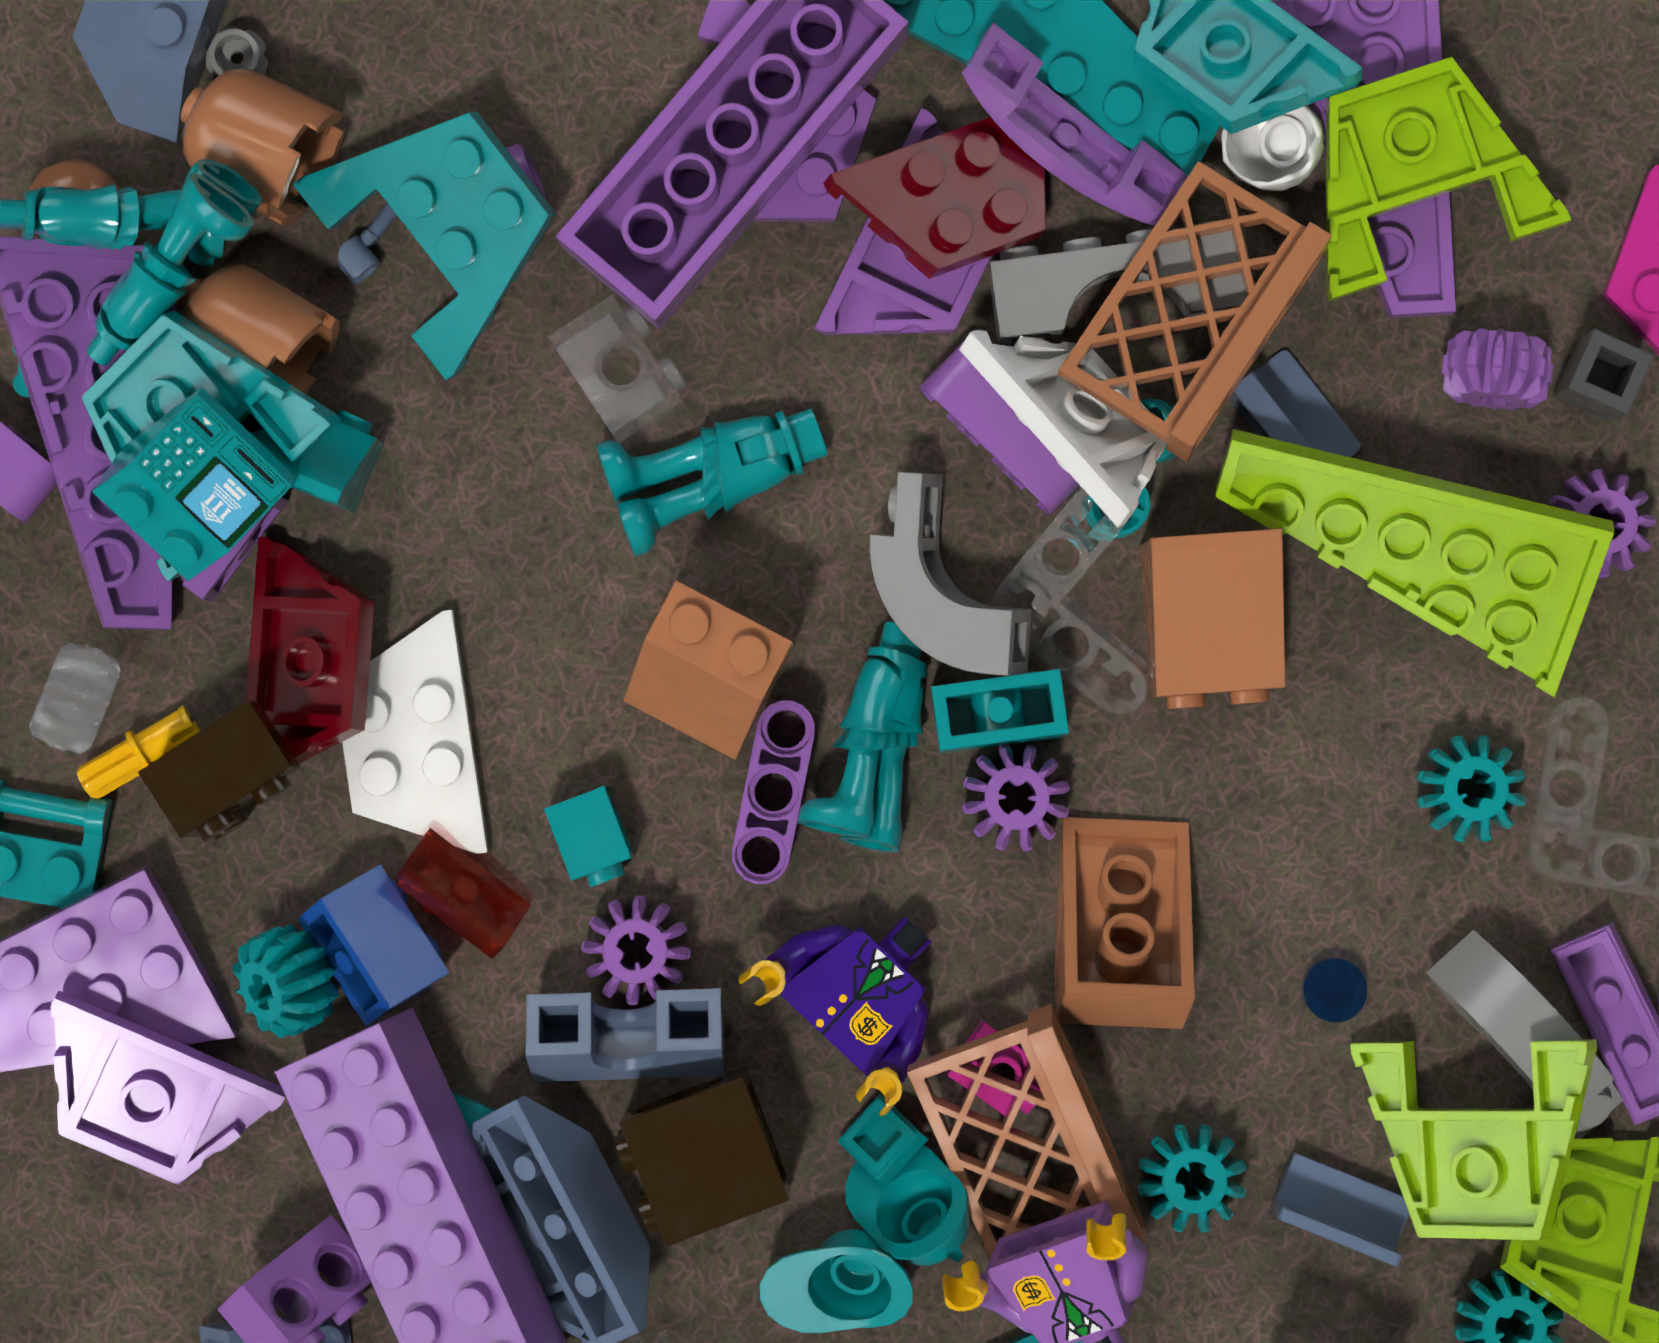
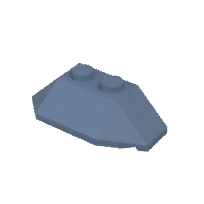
(147, 56)
(569, 1219)

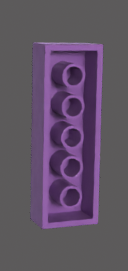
(728, 146)
(416, 1190)

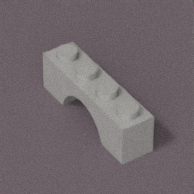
(1037, 291)

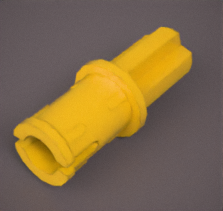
(139, 750)

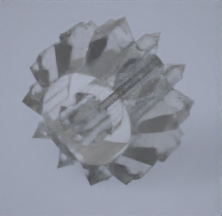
(75, 698)

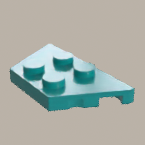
(1240, 59)

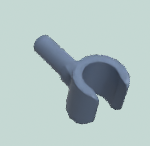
(355, 254)

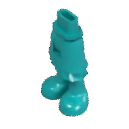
(210, 201)
(98, 218)
(736, 462)
(877, 732)

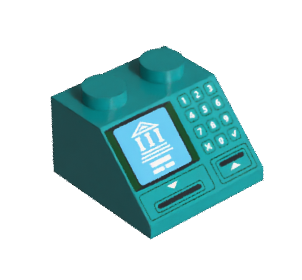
(193, 484)

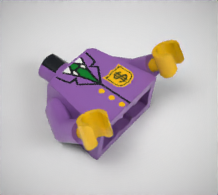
(1060, 1278)

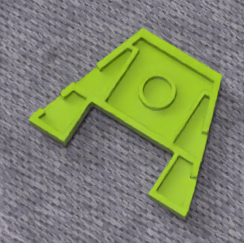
(1411, 143)
(1480, 1168)
(1595, 1240)

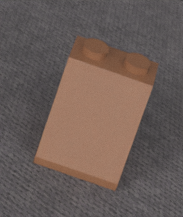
(1214, 616)
(706, 670)

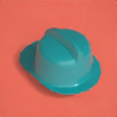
(917, 1215)
(837, 1286)

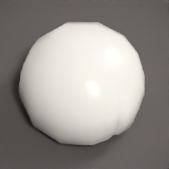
(1276, 151)

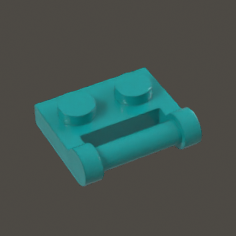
(51, 869)

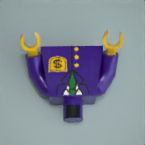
(856, 996)

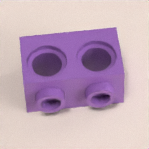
(298, 1290)

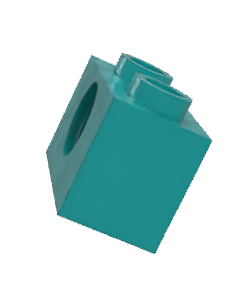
(999, 711)

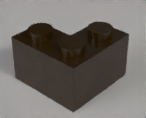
(221, 773)

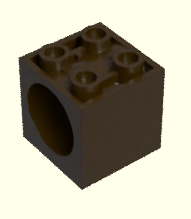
(702, 1158)

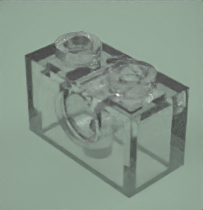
(586, 349)

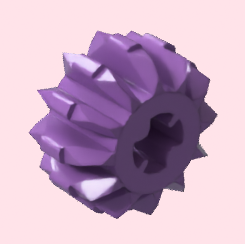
(1497, 369)
(1611, 499)
(1014, 818)
(614, 952)

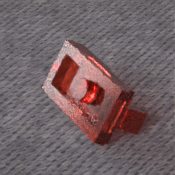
(461, 893)

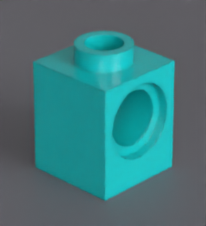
(590, 836)

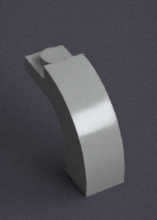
(925, 599)
(1513, 1014)

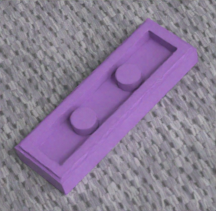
(1616, 1014)

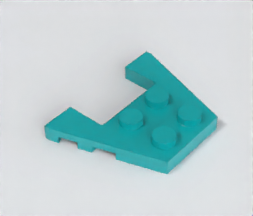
(463, 207)
(175, 362)

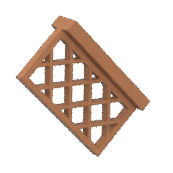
(1242, 339)
(1073, 1116)

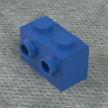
(374, 944)

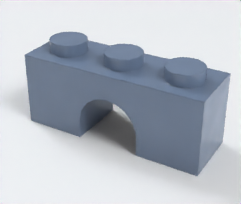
(583, 1041)

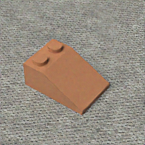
(1124, 924)

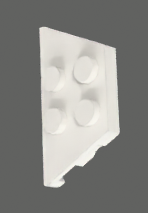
(1087, 438)
(417, 745)

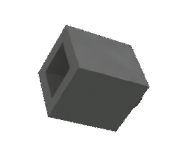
(1603, 375)

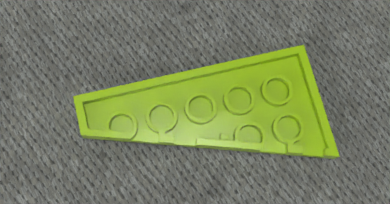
(1448, 552)

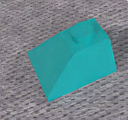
(337, 465)

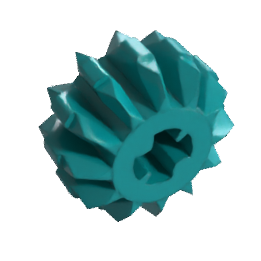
(1463, 766)
(285, 980)
(1174, 1191)
(1501, 1303)

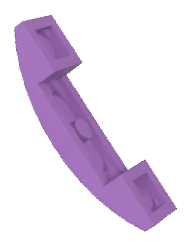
(1063, 139)

